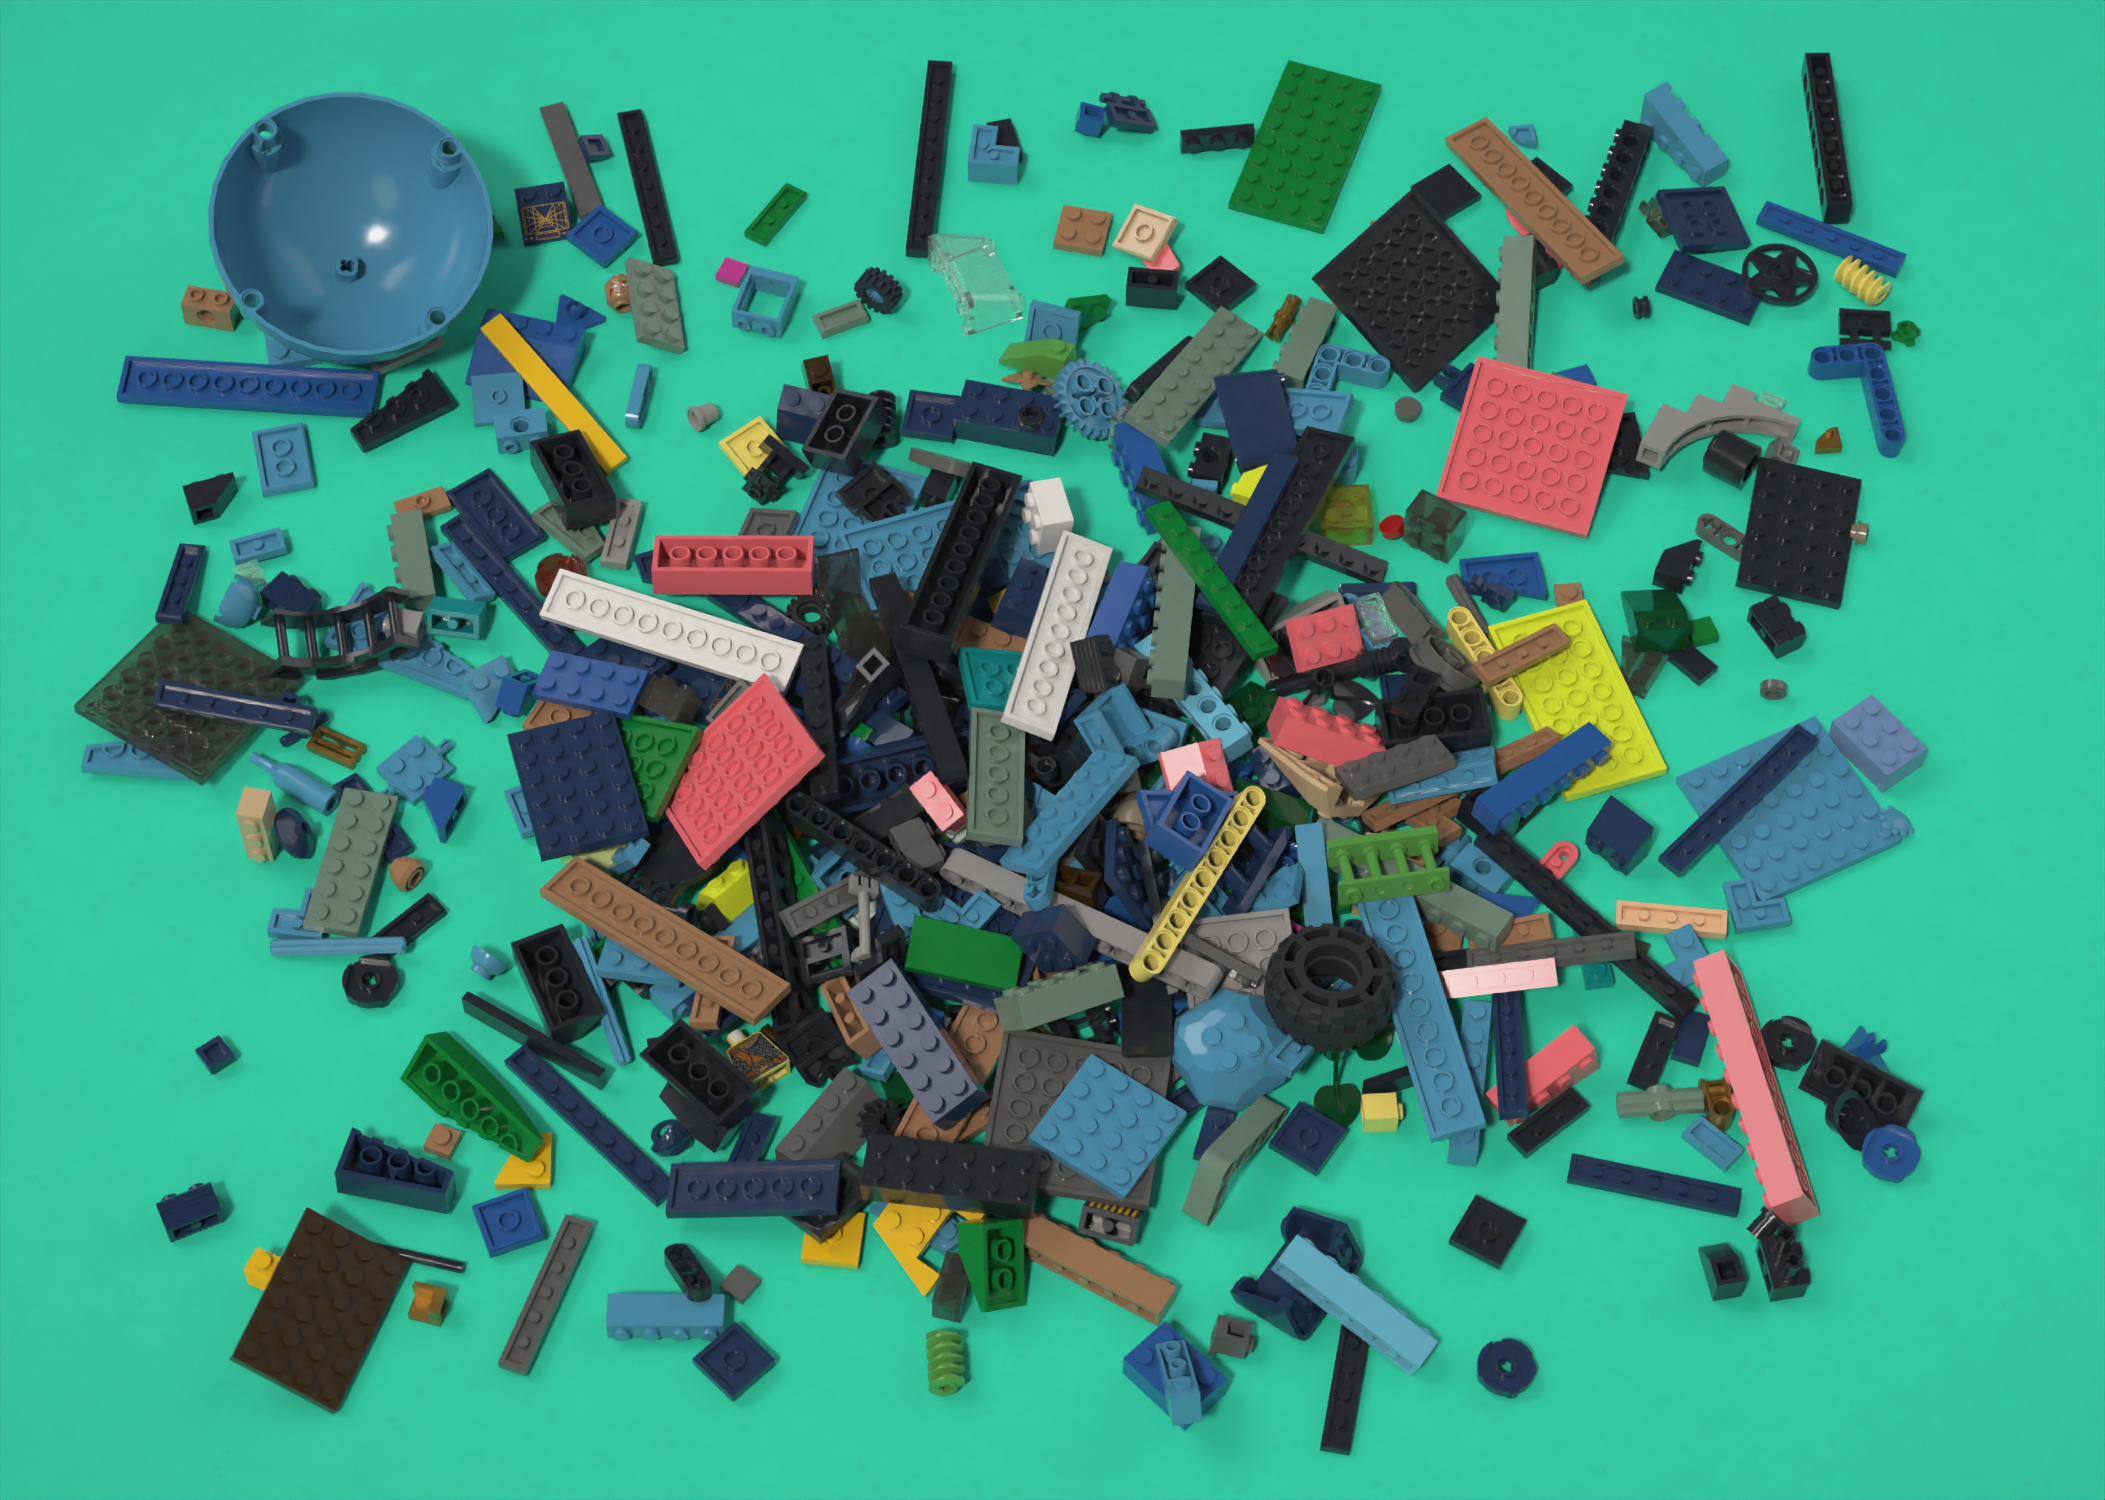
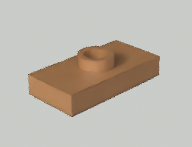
(430, 502)

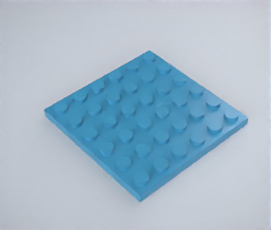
(1804, 826)

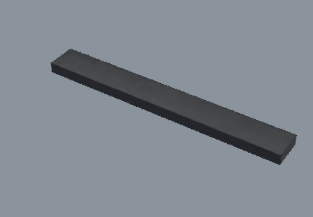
(647, 188)

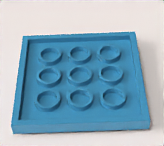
(1107, 1127)

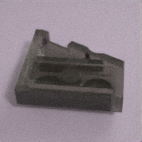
(1640, 668)

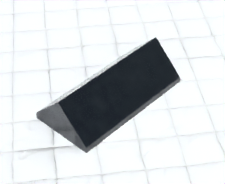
(1838, 1070)

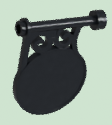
(670, 869)

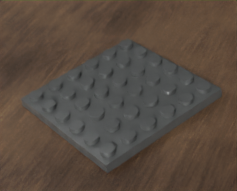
(1030, 1079)

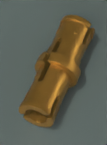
(1283, 318)

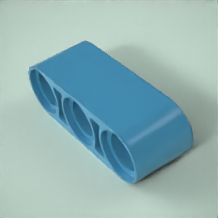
(1151, 743)

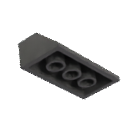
(829, 1122)

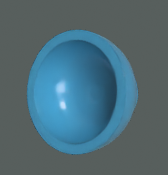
(486, 964)

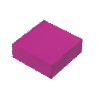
(732, 272)

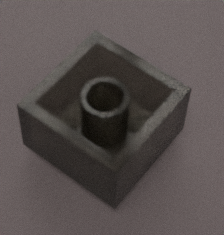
(1434, 526)

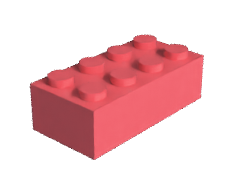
(1321, 734)

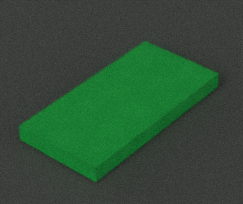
(962, 954)

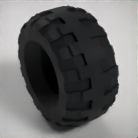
(1324, 1016)

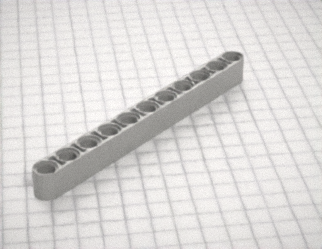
(1112, 936)

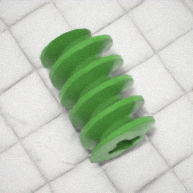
(944, 1362)

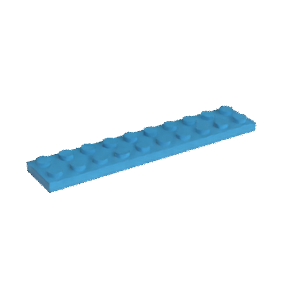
(1424, 1020)

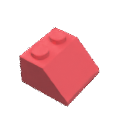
(1202, 759)

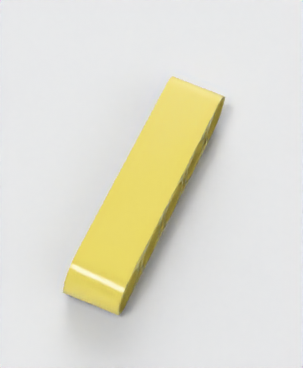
(1470, 632)

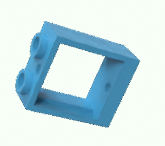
(762, 280)

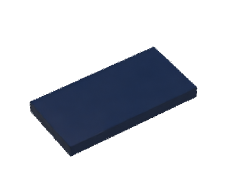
(496, 515)

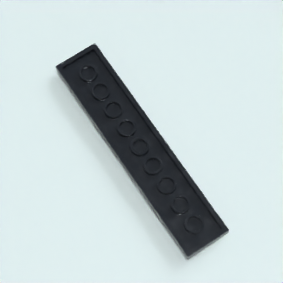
(1321, 461)

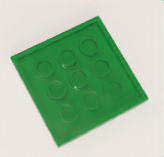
(657, 758)

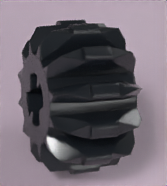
(879, 1118)

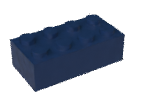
(991, 417)

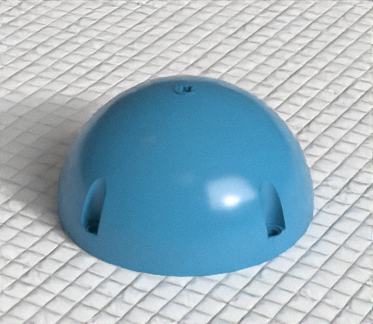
(358, 193)

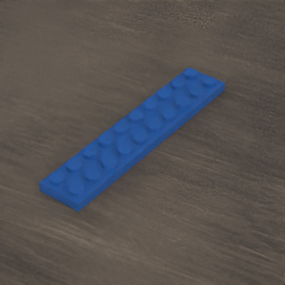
(248, 386)

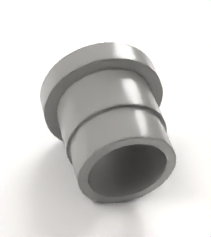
(701, 415)

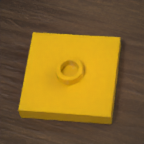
(838, 1250)

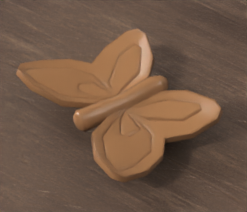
(1026, 379)

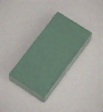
(840, 319)

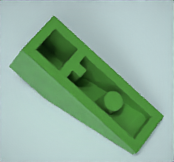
(1041, 356)

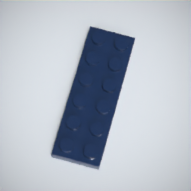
(754, 1189)

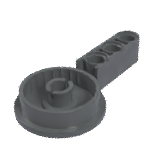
(1425, 636)

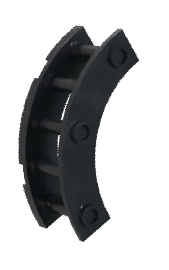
(344, 663)

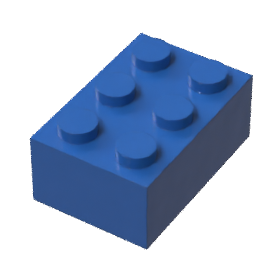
(1188, 821)
(1143, 1370)

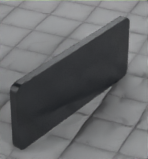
(1145, 1017)

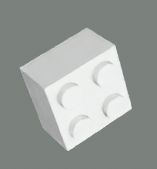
(1046, 514)

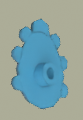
(1895, 821)

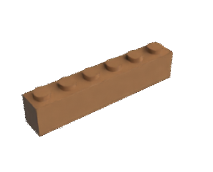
(1097, 1269)

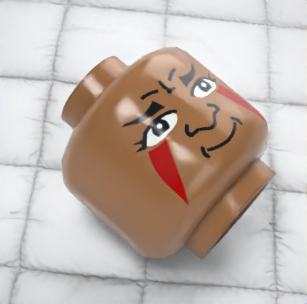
(618, 294)

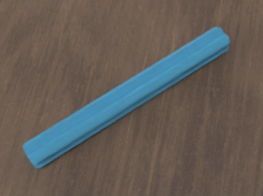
(332, 946)
(609, 1019)

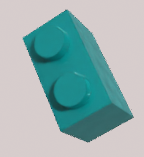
(456, 617)

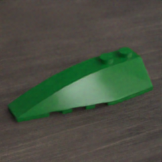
(469, 1094)

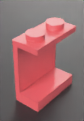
(940, 803)

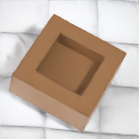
(1567, 593)
(442, 1141)

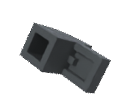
(1131, 669)

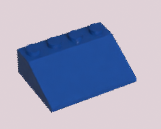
(556, 344)

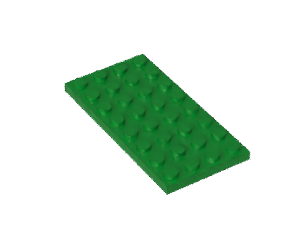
(1305, 147)

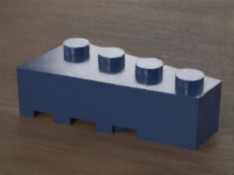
(392, 1176)

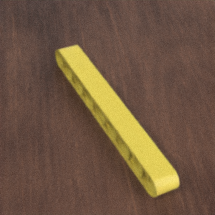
(1191, 892)

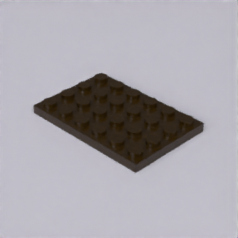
(319, 1310)

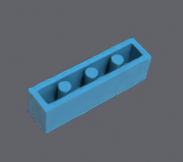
(664, 1317)

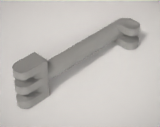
(865, 893)

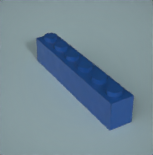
(1541, 778)

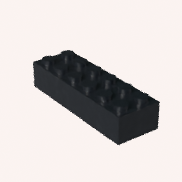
(951, 1176)

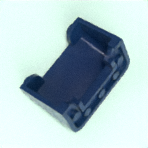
(1255, 416)
(1279, 1301)

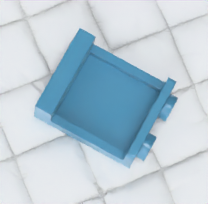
(1112, 720)

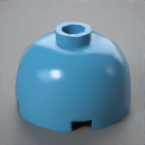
(239, 603)

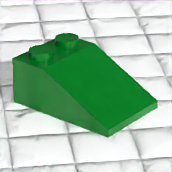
(994, 1261)

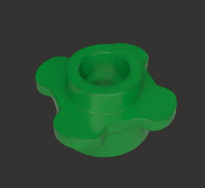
(1906, 332)

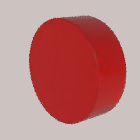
(1392, 526)

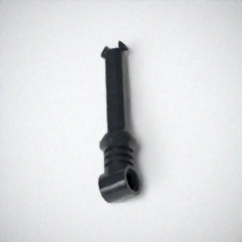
(1364, 665)

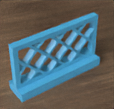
(1474, 770)

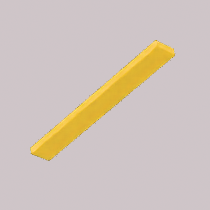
(552, 392)

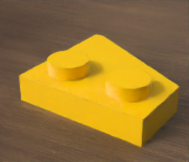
(533, 1175)

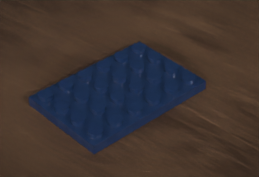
(577, 786)

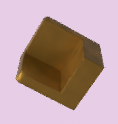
(429, 1303)

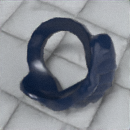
(673, 1141)

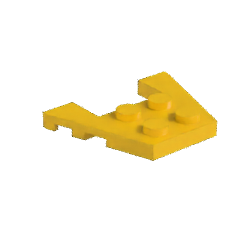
(908, 1234)

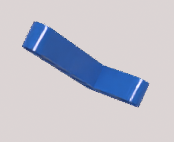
(1869, 364)

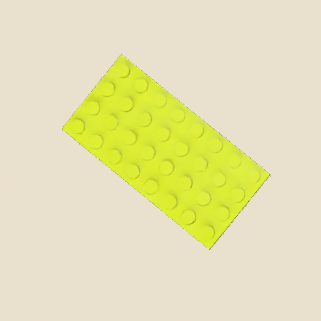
(1583, 688)

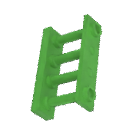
(1387, 846)

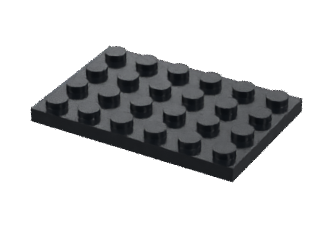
(1798, 533)

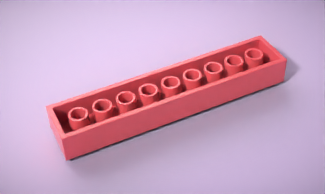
(1754, 1089)

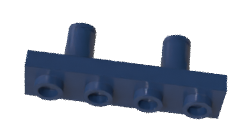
(1251, 881)

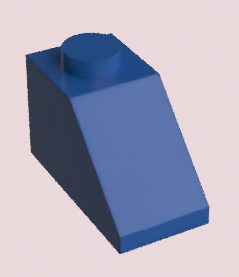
(515, 693)
(443, 805)

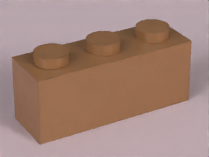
(849, 1019)

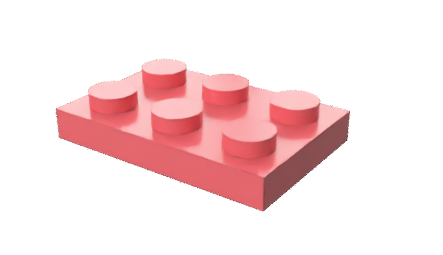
(1324, 637)

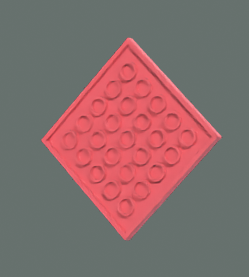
(1532, 447)
(740, 771)

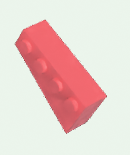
(1554, 1070)

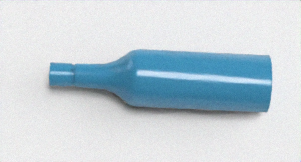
(299, 784)

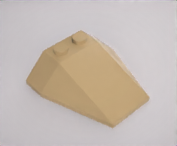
(1316, 782)

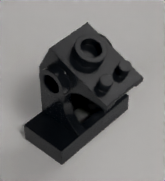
(780, 462)
(1099, 1018)

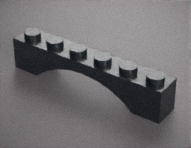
(868, 684)

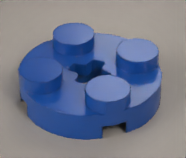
(1895, 1168)

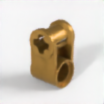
(1718, 1100)

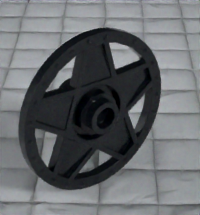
(1779, 274)

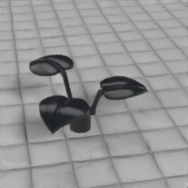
(1348, 696)

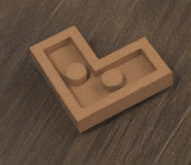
(1441, 817)

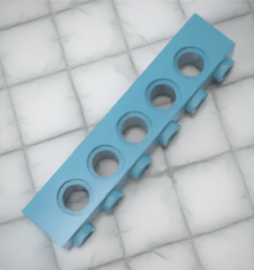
(1236, 738)

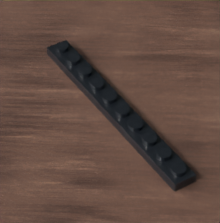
(929, 157)
(1227, 513)
(1584, 920)

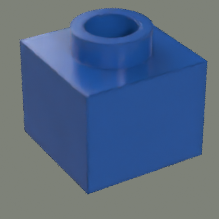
(1089, 119)

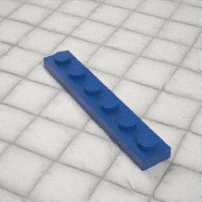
(1830, 238)

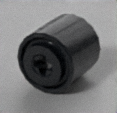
(1731, 458)

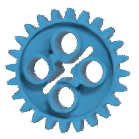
(1087, 397)

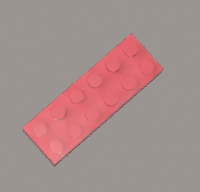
(733, 565)

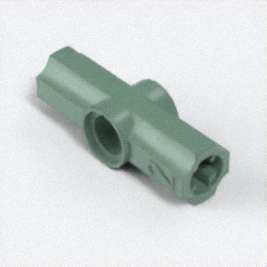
(1660, 1102)

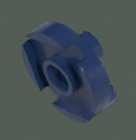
(1509, 1383)

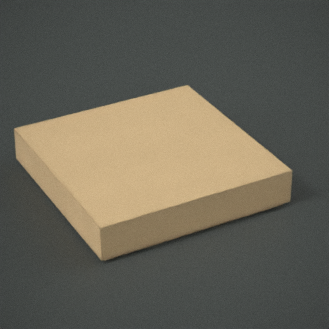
(1145, 233)

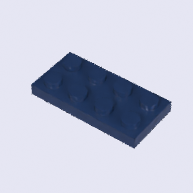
(1708, 287)

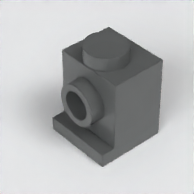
(1231, 1337)

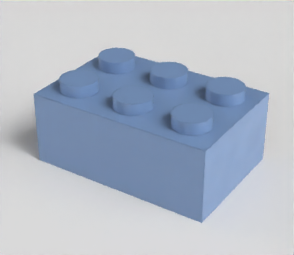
(1877, 743)

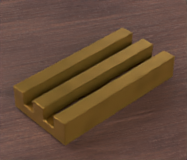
(338, 754)

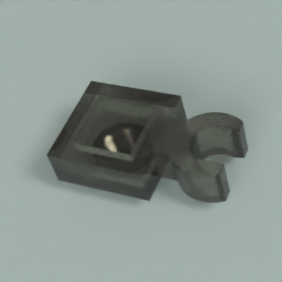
(1655, 217)

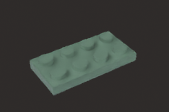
(654, 305)

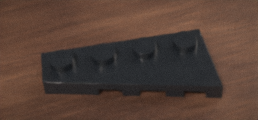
(412, 407)

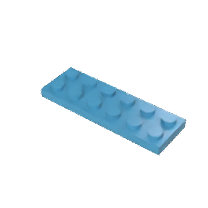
(1306, 408)
(1070, 812)

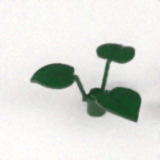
(1343, 1101)

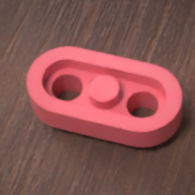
(1554, 864)

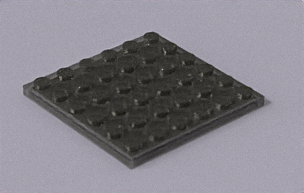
(191, 656)

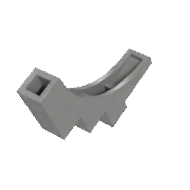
(1707, 417)

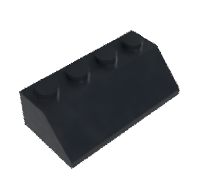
(557, 984)
(702, 1075)

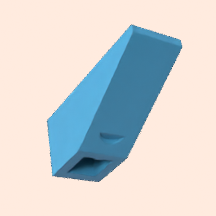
(1179, 1383)

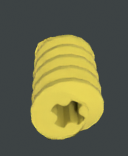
(1860, 282)

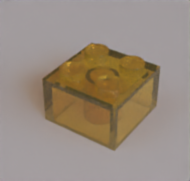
(1347, 515)

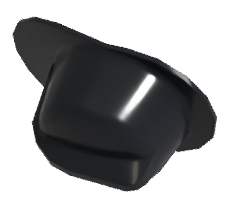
(1850, 1118)

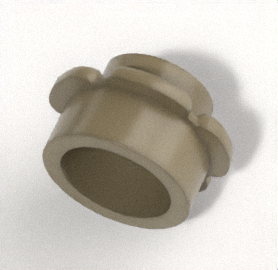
(1859, 533)

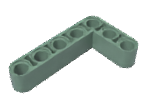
(1227, 1155)

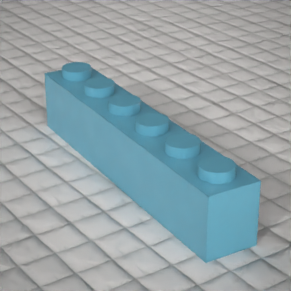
(1354, 1305)

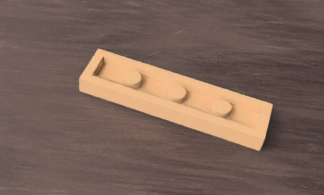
(1667, 918)

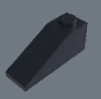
(696, 1122)

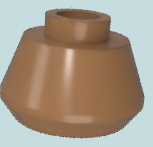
(406, 873)

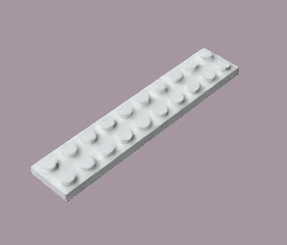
(1060, 618)
(670, 630)

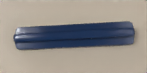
(1364, 589)

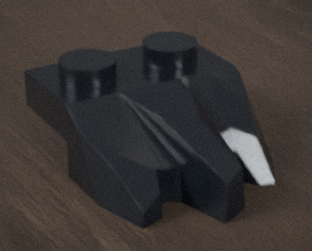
(873, 494)
(816, 1048)

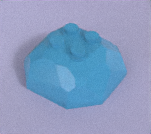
(1225, 1050)

